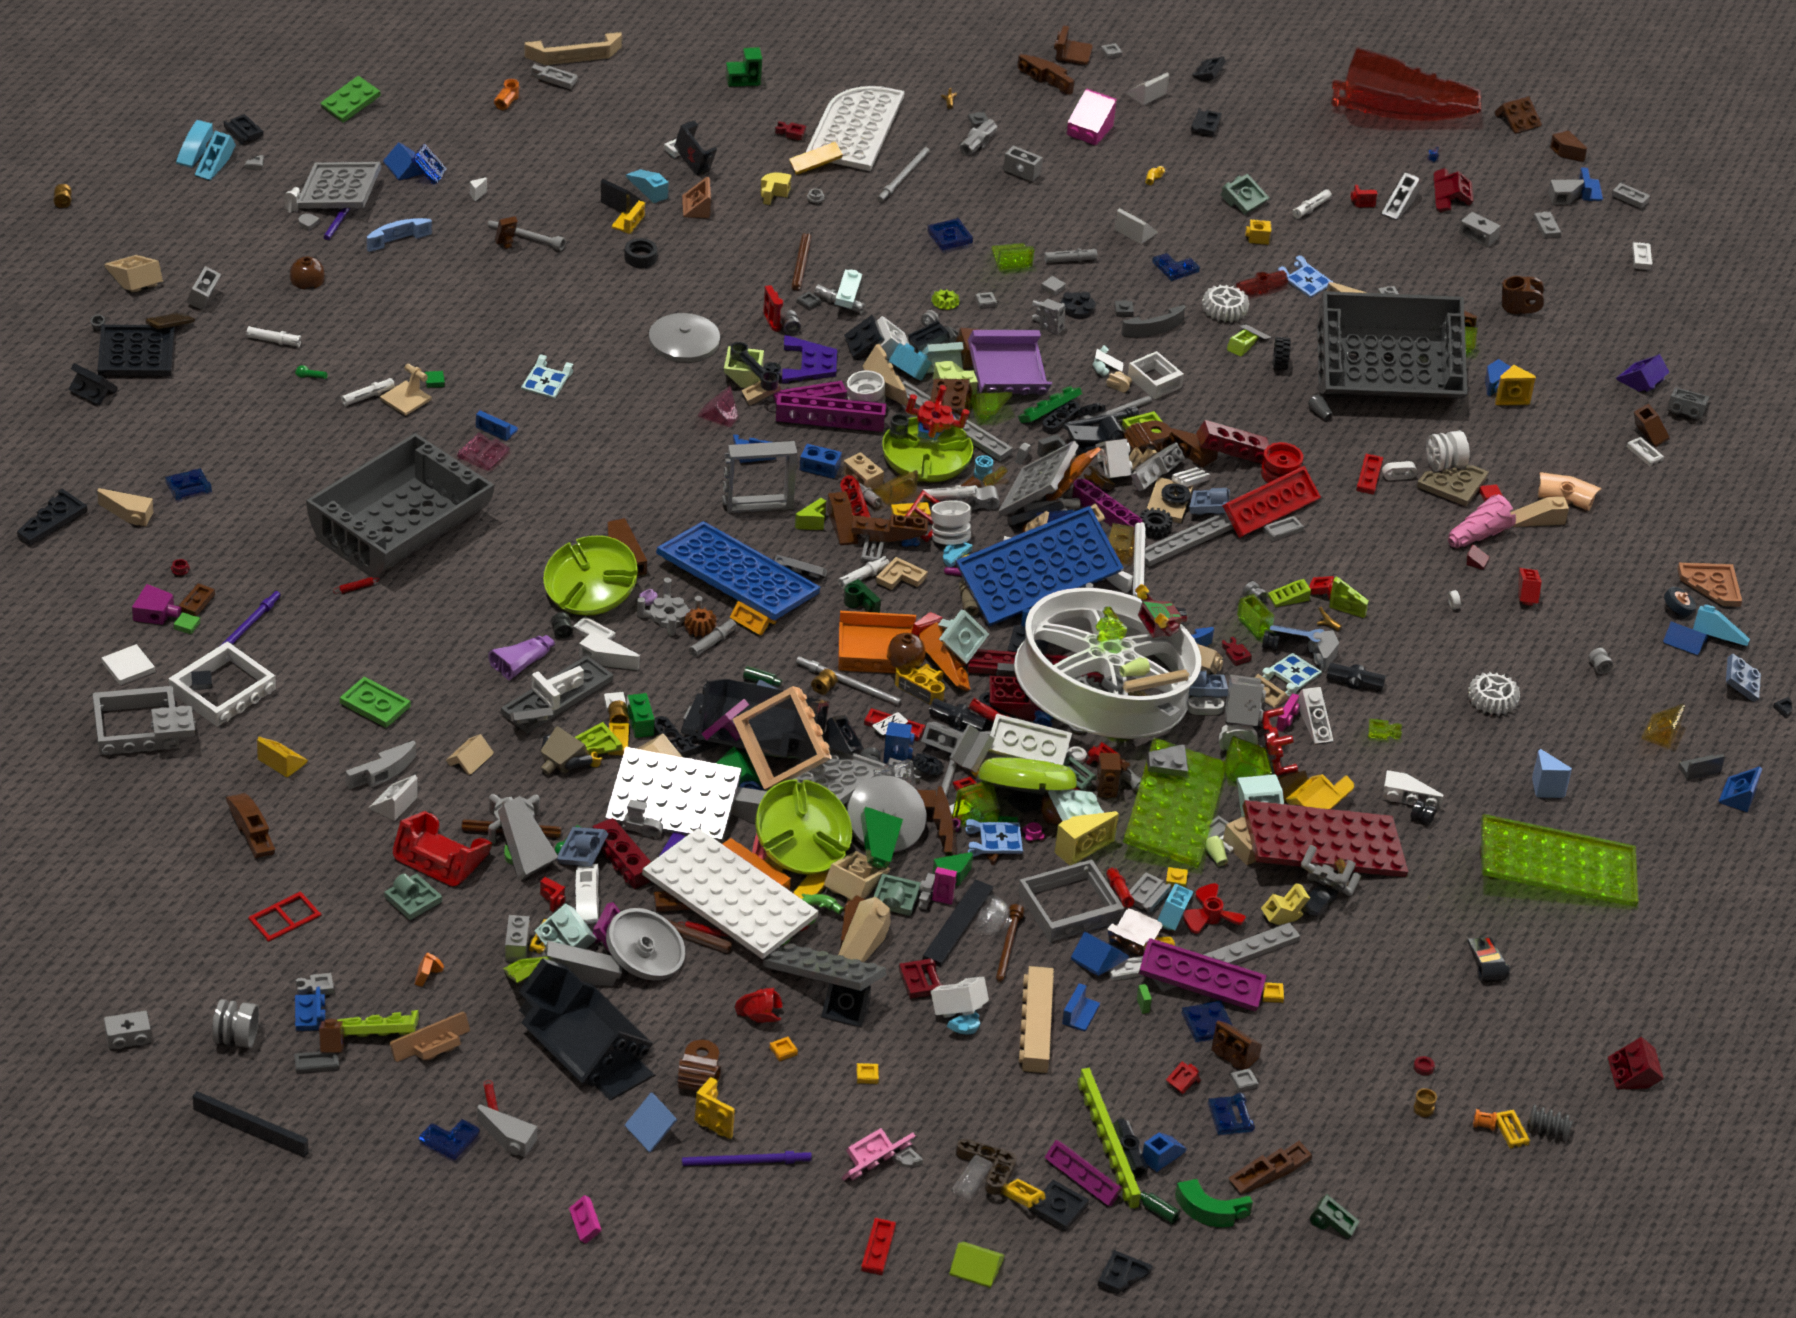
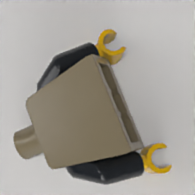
(565, 753)

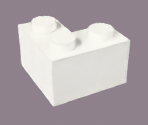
(1115, 458)
(960, 997)

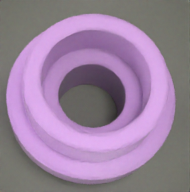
(649, 596)

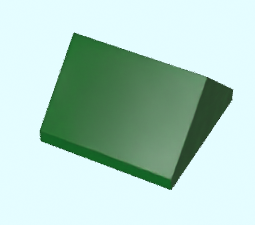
(740, 759)

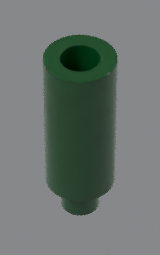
(754, 675)
(1160, 1207)

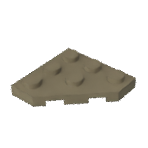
(1454, 484)

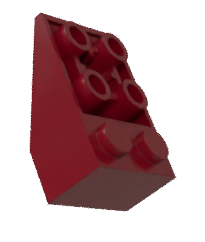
(1011, 698)

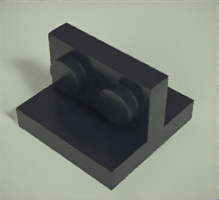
(90, 384)

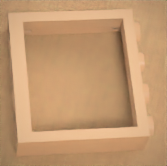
(755, 752)

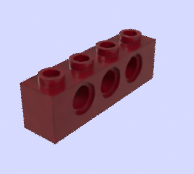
(1232, 441)
(624, 853)

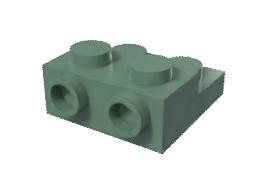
(1244, 194)

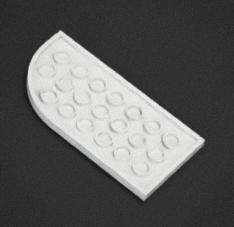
(858, 124)

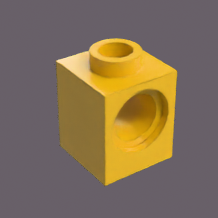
(1258, 231)

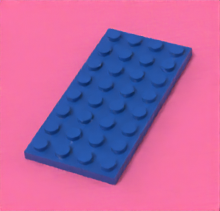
(1039, 563)
(738, 570)

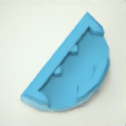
(955, 552)
(965, 1023)

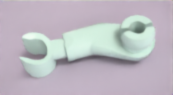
(1099, 366)

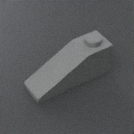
(1402, 196)
(510, 1132)

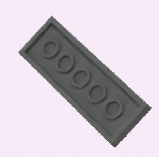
(594, 678)
(824, 966)

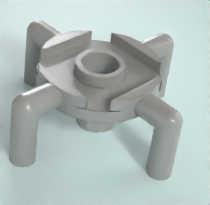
(667, 604)
(495, 804)
(1325, 874)

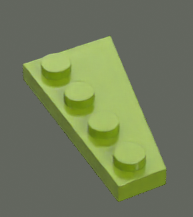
(383, 1026)

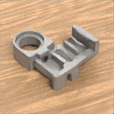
(635, 821)

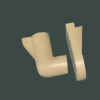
(1119, 381)
(1138, 458)

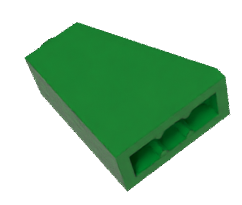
(880, 836)

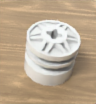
(866, 387)
(1447, 450)
(951, 522)

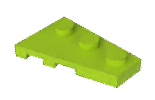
(522, 968)

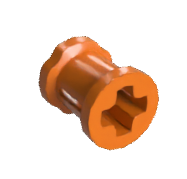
(1485, 1119)

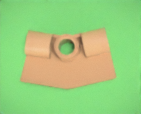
(1573, 489)

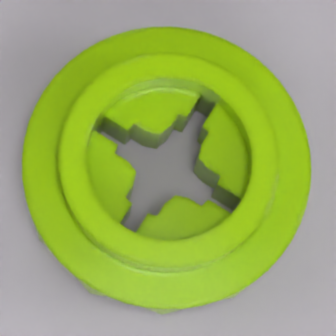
(951, 302)

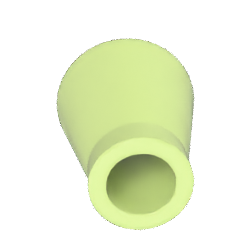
(1137, 667)
(1216, 850)

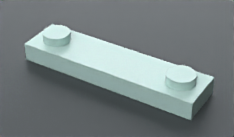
(848, 288)

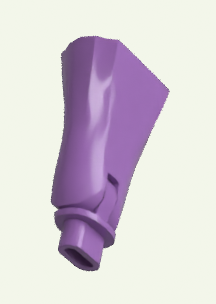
(516, 658)

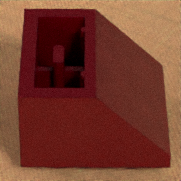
(1635, 1066)

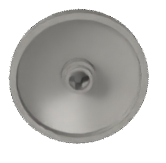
(684, 337)
(891, 797)
(645, 944)

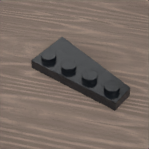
(55, 515)

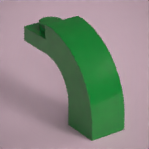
(1210, 1210)

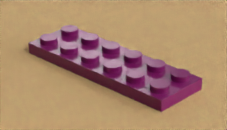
(1202, 974)

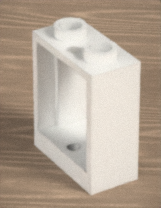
(1171, 379)

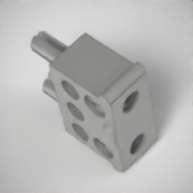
(1051, 315)

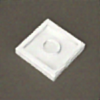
(128, 664)

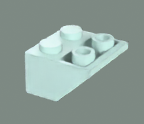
(1259, 789)
(566, 928)

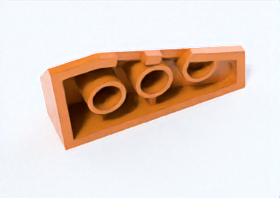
(1076, 467)
(944, 657)

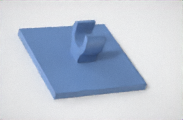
(650, 1122)

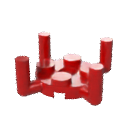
(930, 410)
(1274, 742)

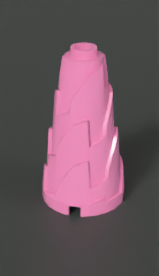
(1487, 520)

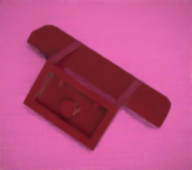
(1449, 187)

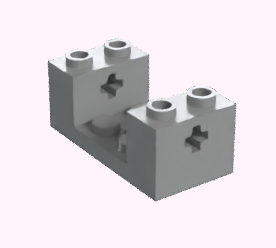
(1238, 707)

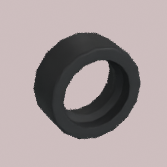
(640, 261)

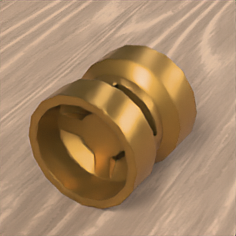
(62, 195)
(823, 682)
(618, 712)
(1425, 1102)

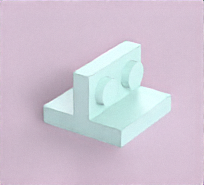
(944, 352)
(962, 635)

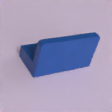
(1591, 187)
(494, 426)
(1685, 638)
(1079, 1009)

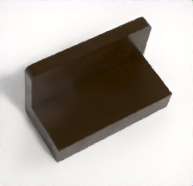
(1291, 782)

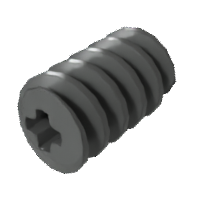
(1550, 1123)

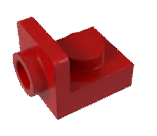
(1363, 198)
(1322, 585)
(1095, 751)
(554, 892)
(1183, 1077)

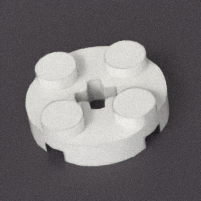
(1241, 731)

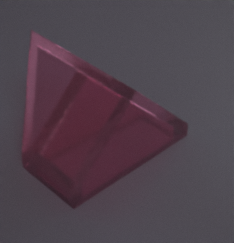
(721, 409)

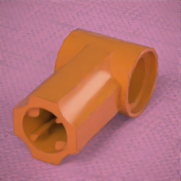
(508, 94)

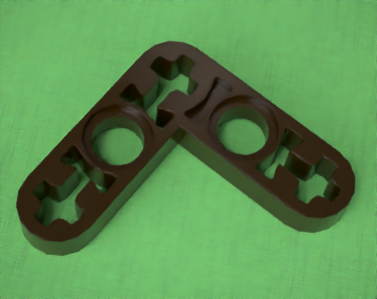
(1002, 1161)

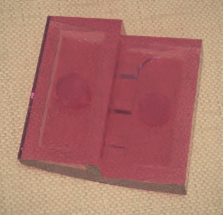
(483, 452)

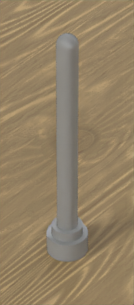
(557, 243)
(1137, 403)

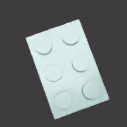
(1074, 803)

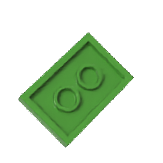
(350, 99)
(375, 702)

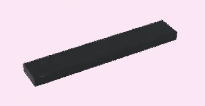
(958, 922)
(250, 1124)

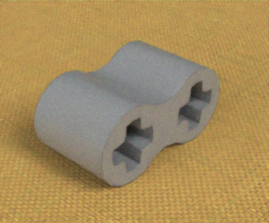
(986, 498)

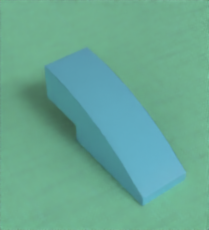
(195, 143)

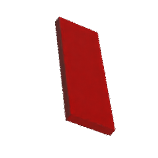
(1271, 501)

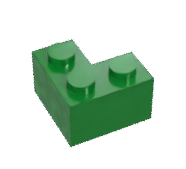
(746, 72)

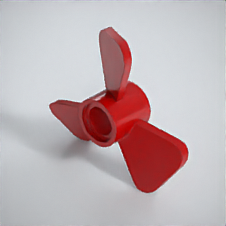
(1211, 911)

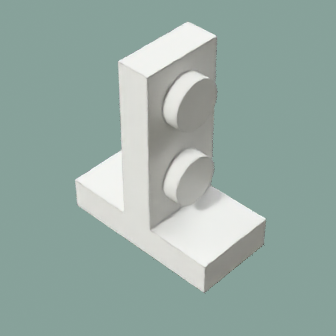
(551, 689)

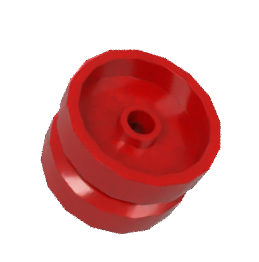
(1280, 460)

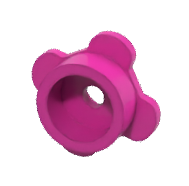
(1033, 831)

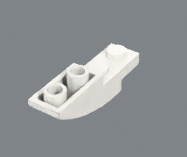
(587, 893)

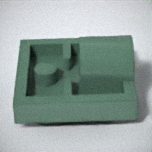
(898, 893)
(412, 895)

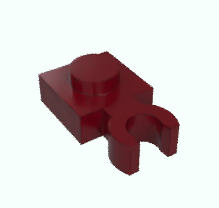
(793, 130)
(1236, 653)

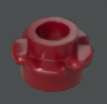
(180, 567)

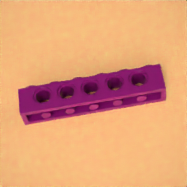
(830, 412)

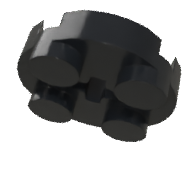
(1084, 299)

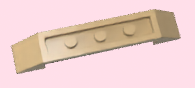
(574, 53)

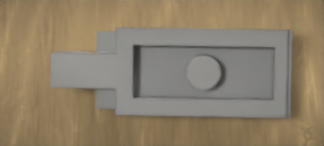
(554, 76)
(798, 566)

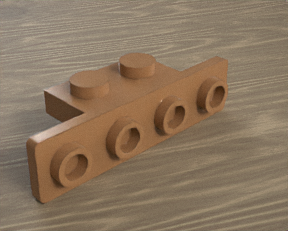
(432, 1039)

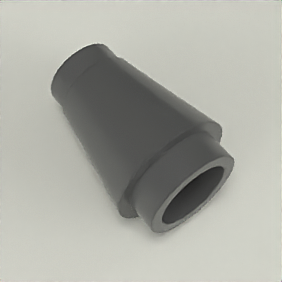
(1320, 407)

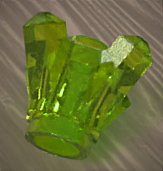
(1110, 626)

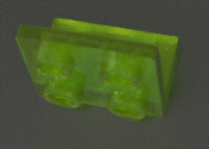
(1013, 255)

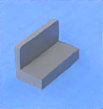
(971, 749)

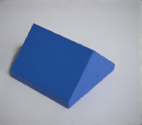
(400, 162)
(1741, 789)
(1097, 954)

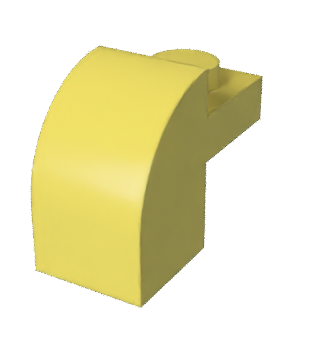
(775, 184)
(1288, 908)

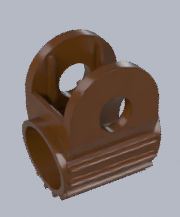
(1518, 294)
(1141, 435)
(695, 1069)

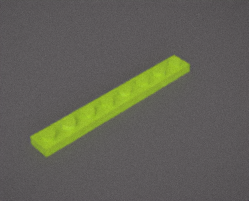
(1110, 1139)

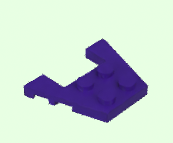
(817, 360)

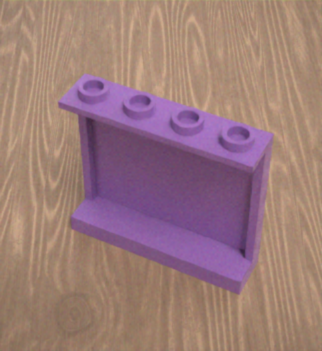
(1008, 361)

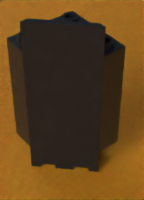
(776, 729)
(584, 1030)

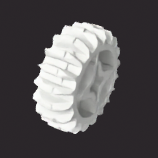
(1225, 303)
(1494, 693)

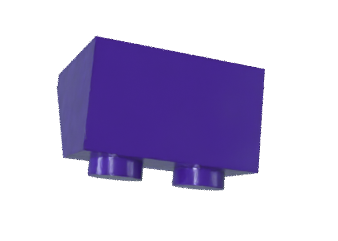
(1644, 374)

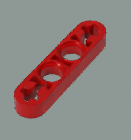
(859, 501)

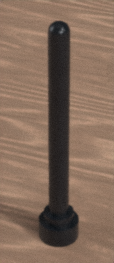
(1127, 413)

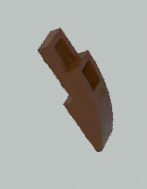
(1046, 71)
(895, 529)
(253, 824)

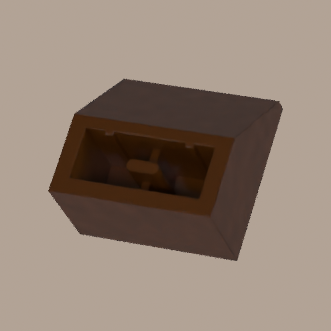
(1235, 1046)

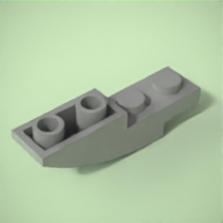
(1156, 466)
(387, 766)

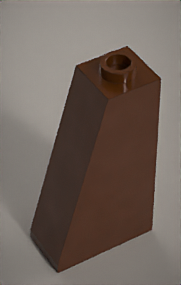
(621, 531)

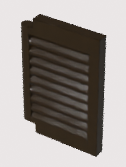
(169, 320)

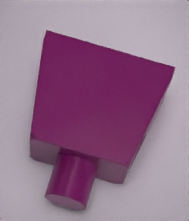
(154, 606)

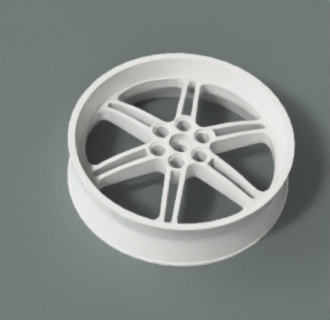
(1060, 621)

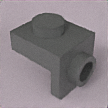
(1049, 445)

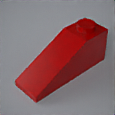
(1529, 586)

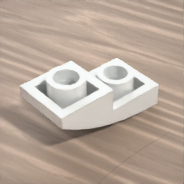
(1122, 581)

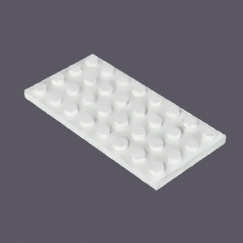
(730, 893)

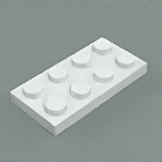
(1028, 740)

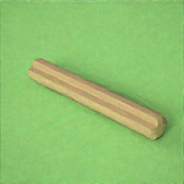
(1156, 681)

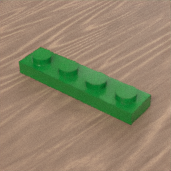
(1048, 405)

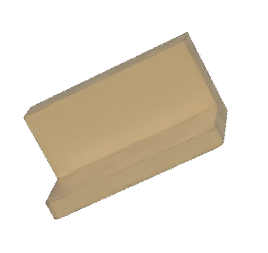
(471, 754)

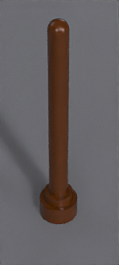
(1016, 915)

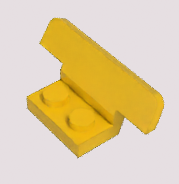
(1320, 792)

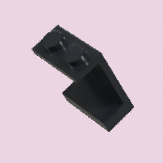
(690, 150)

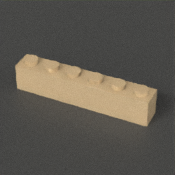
(1037, 1019)

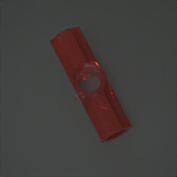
(1263, 282)

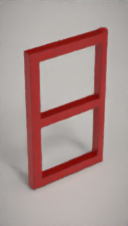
(921, 513)
(277, 907)

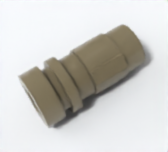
(968, 601)

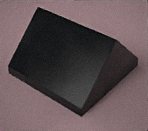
(617, 197)
(841, 735)
(846, 1004)

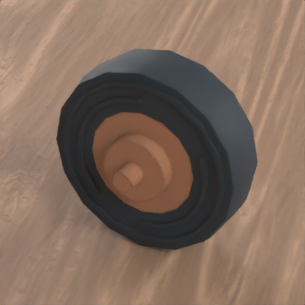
(1679, 601)

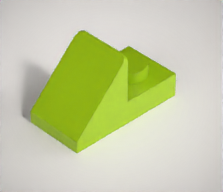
(812, 516)

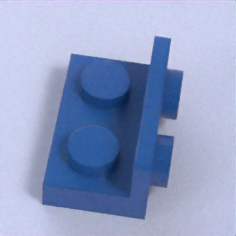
(308, 1011)

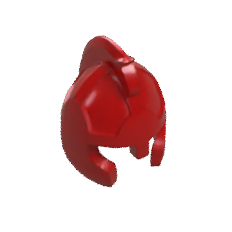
(759, 1005)

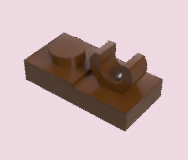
(506, 231)

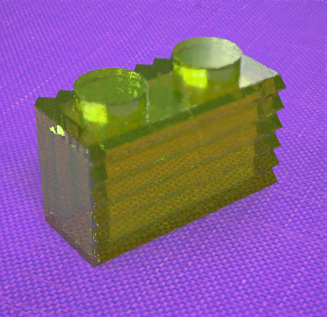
(1255, 614)

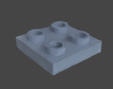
(1209, 501)
(1743, 677)
(1209, 685)
(582, 846)

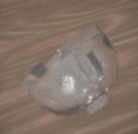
(993, 917)

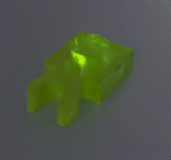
(1382, 729)

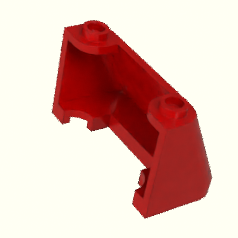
(434, 854)

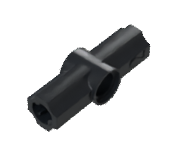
(1356, 676)
(957, 715)
(1130, 1146)

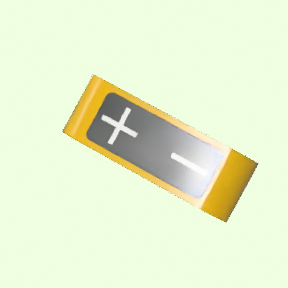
(921, 683)

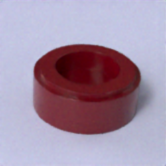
(1423, 1065)

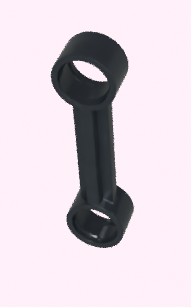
(769, 379)

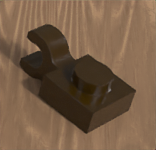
(1100, 480)

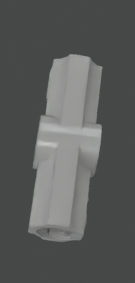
(978, 137)

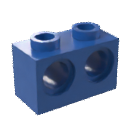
(820, 461)

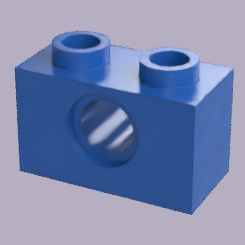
(898, 742)

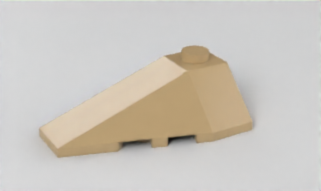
(893, 386)
(866, 929)

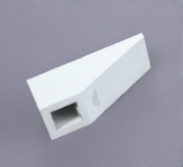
(608, 652)
(1315, 714)
(1408, 790)

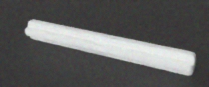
(1139, 556)

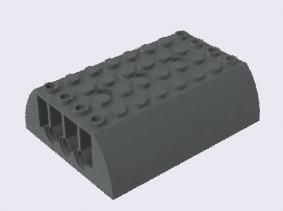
(1397, 327)

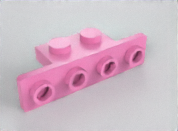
(871, 1149)

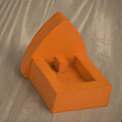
(428, 964)

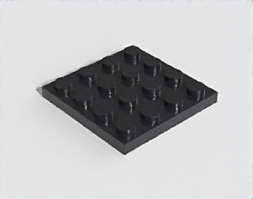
(135, 350)

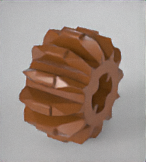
(700, 622)

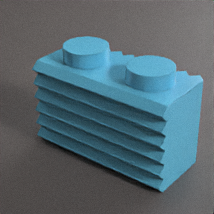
(910, 361)

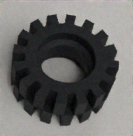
(1281, 353)
(1163, 519)

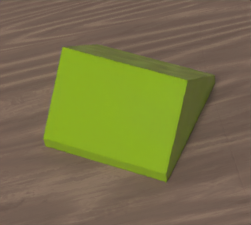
(976, 1264)

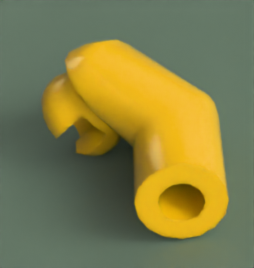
(1153, 174)

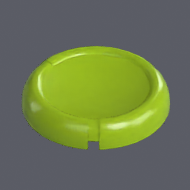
(933, 459)
(591, 575)
(1027, 773)
(803, 826)

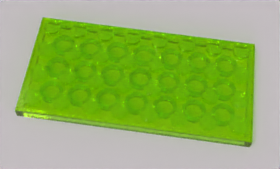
(1176, 811)
(1559, 860)

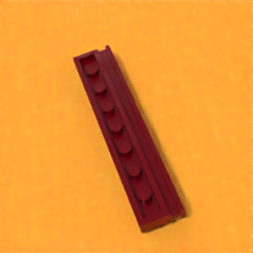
(987, 661)

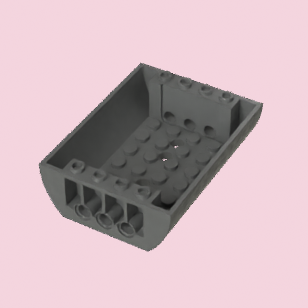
(384, 494)

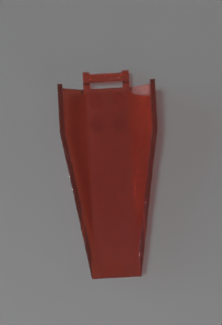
(1397, 91)

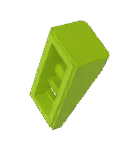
(1239, 344)
(1296, 591)

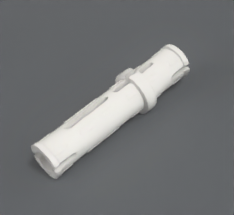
(1302, 210)
(278, 337)
(374, 389)
(952, 493)
(869, 569)

